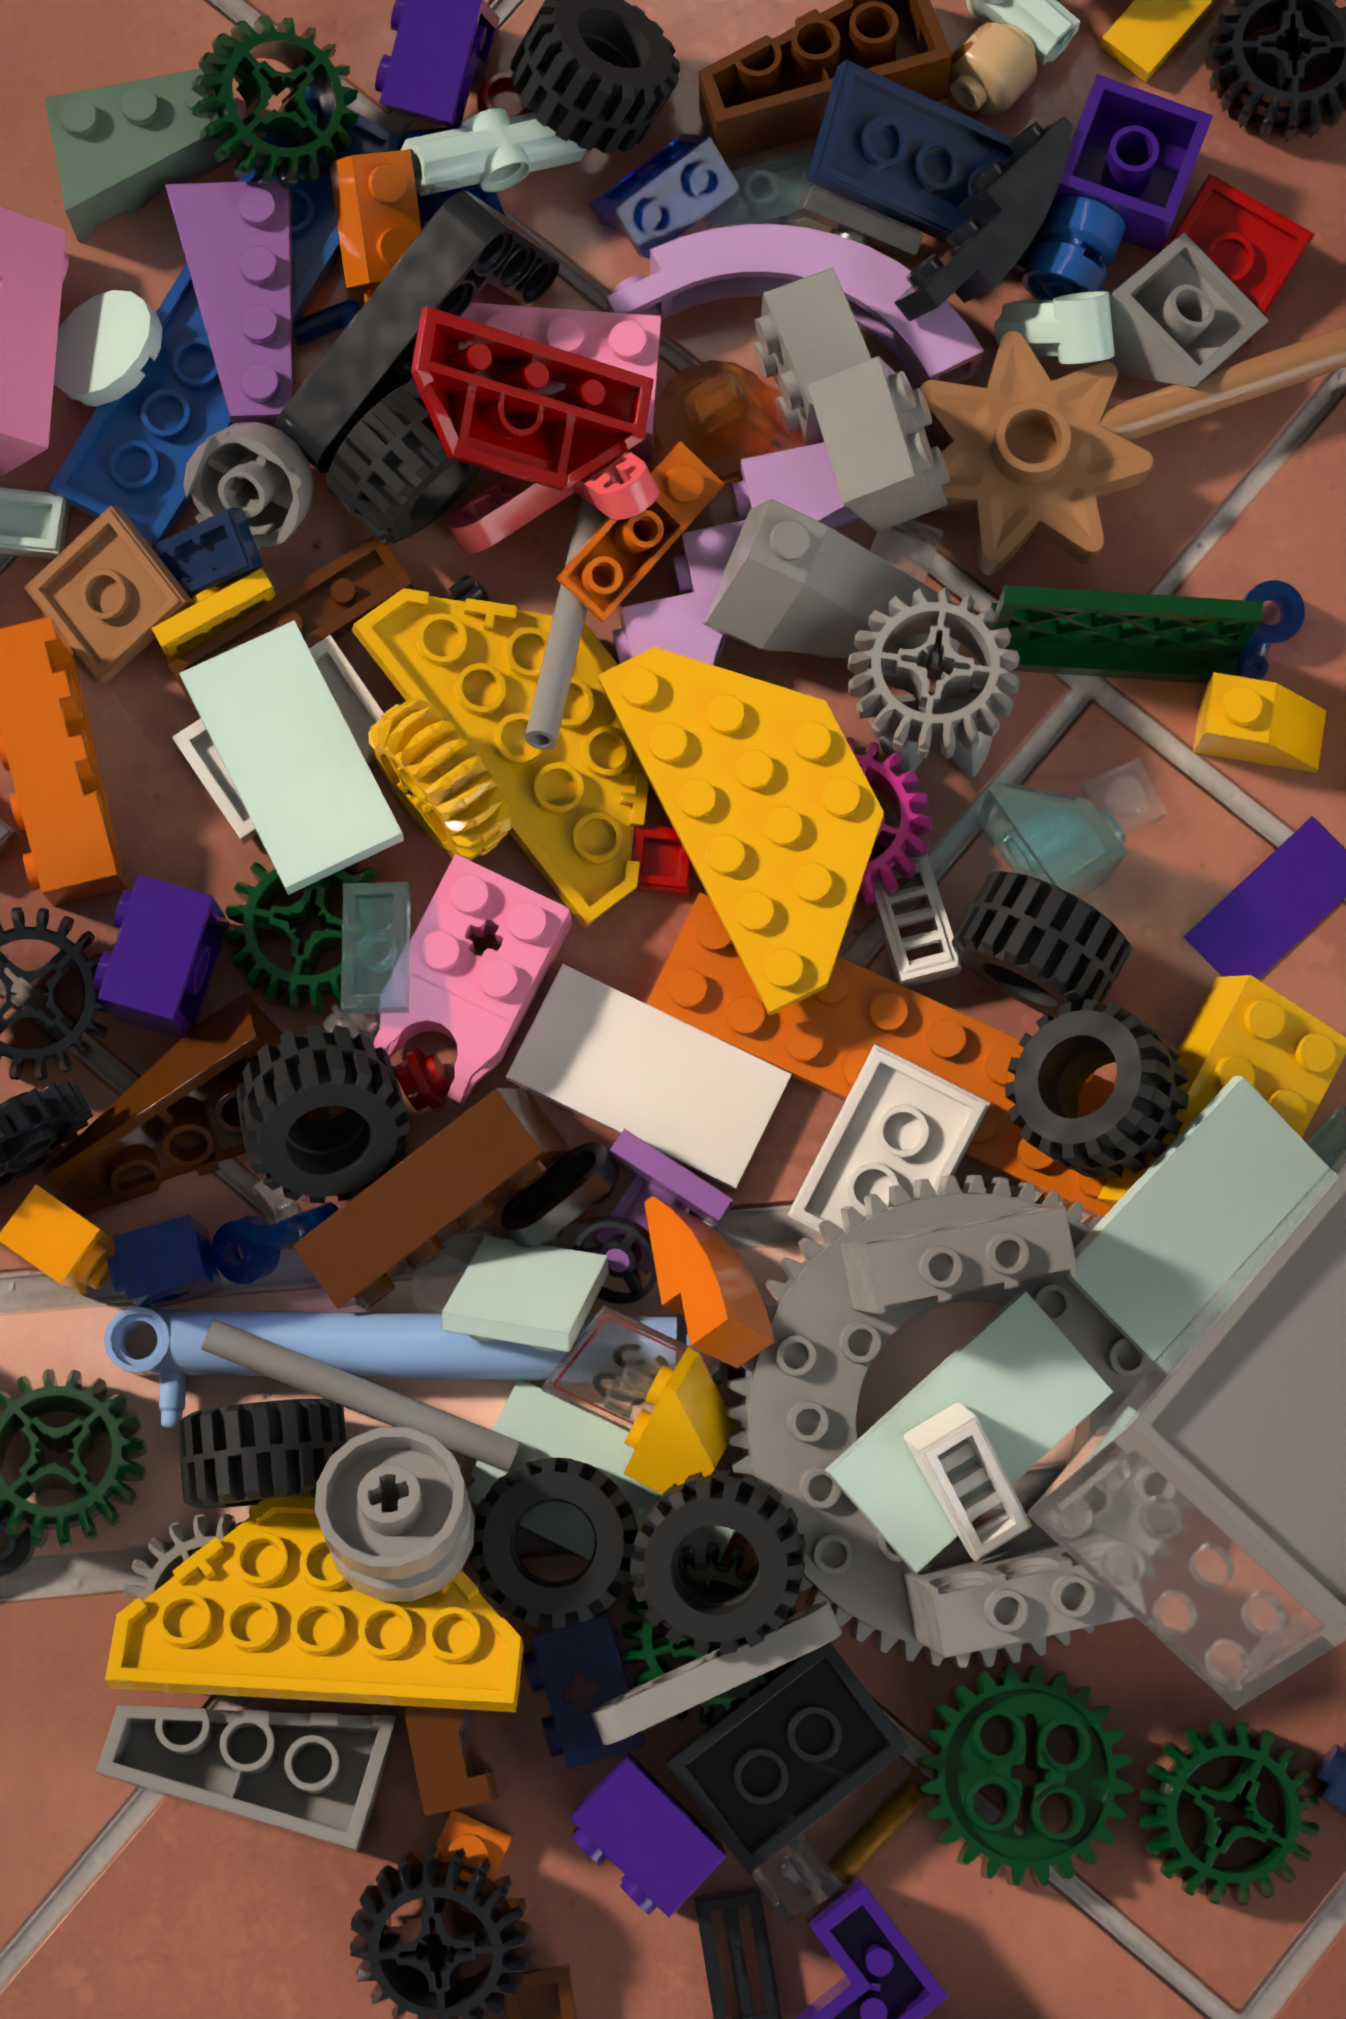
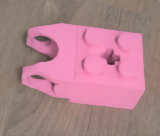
(473, 996)

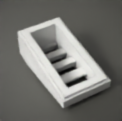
(926, 968)
(946, 1443)

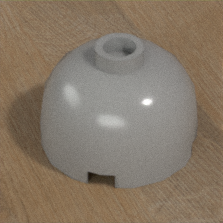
(254, 470)

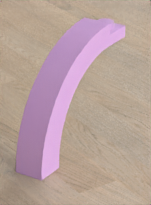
(765, 256)

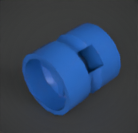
(1075, 248)

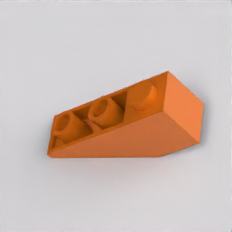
(626, 549)

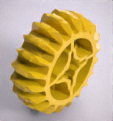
(439, 779)

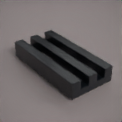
(728, 1901)

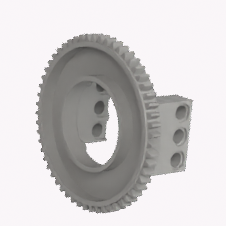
(807, 1387)

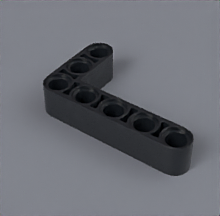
(374, 355)

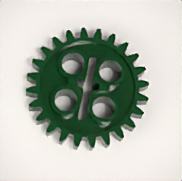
(1083, 1783)

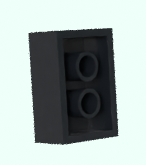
(792, 1761)

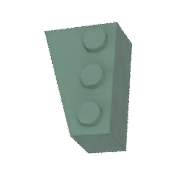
(126, 144)

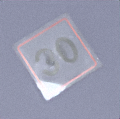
(615, 1367)

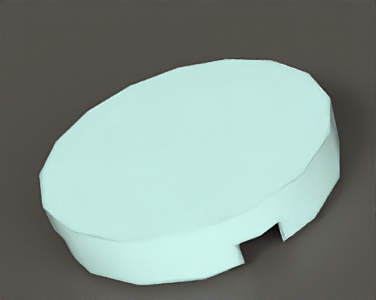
(106, 347)

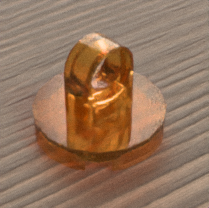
(717, 414)

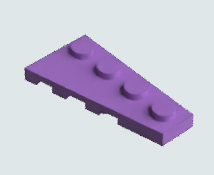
(243, 281)

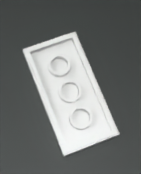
(648, 1075)

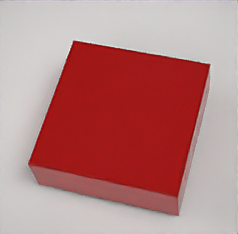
(662, 860)

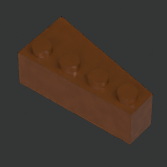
(782, 85)
(431, 1196)

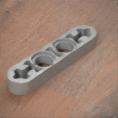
(714, 1674)

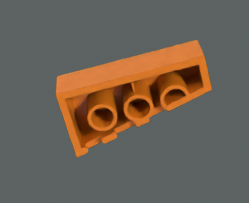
(54, 767)

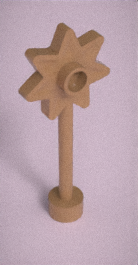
(1042, 450)

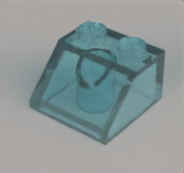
(1052, 836)

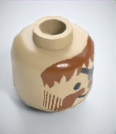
(992, 68)

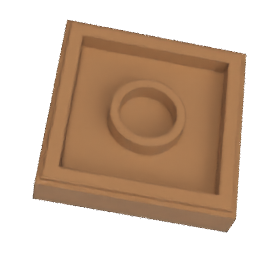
(108, 594)

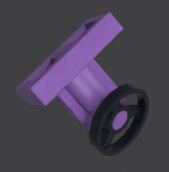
(626, 1230)

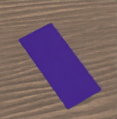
(1274, 904)

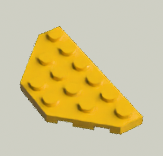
(481, 669)
(760, 805)
(280, 1622)

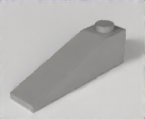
(806, 587)

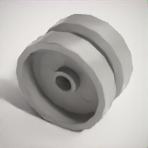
(395, 1514)

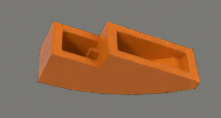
(707, 1285)

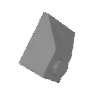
(1179, 317)

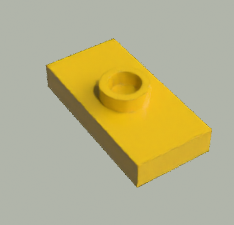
(211, 613)

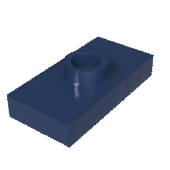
(211, 552)

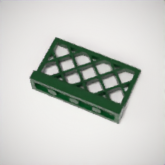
(1125, 633)

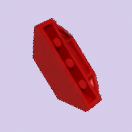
(524, 402)

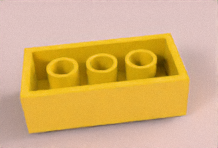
(1257, 1036)

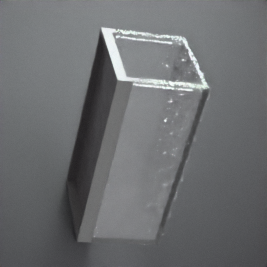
(1225, 1468)

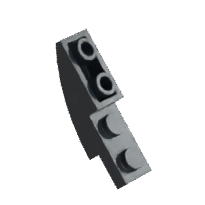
(1000, 221)

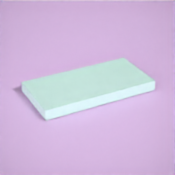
(291, 757)
(1195, 1217)
(1022, 1387)
(558, 1429)

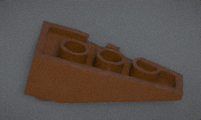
(172, 1117)

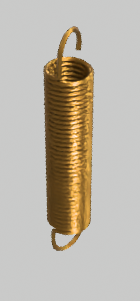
(877, 1831)

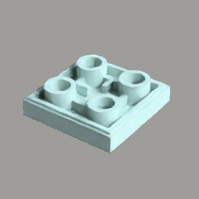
(525, 1294)

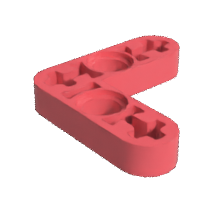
(616, 489)

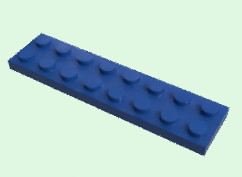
(140, 444)

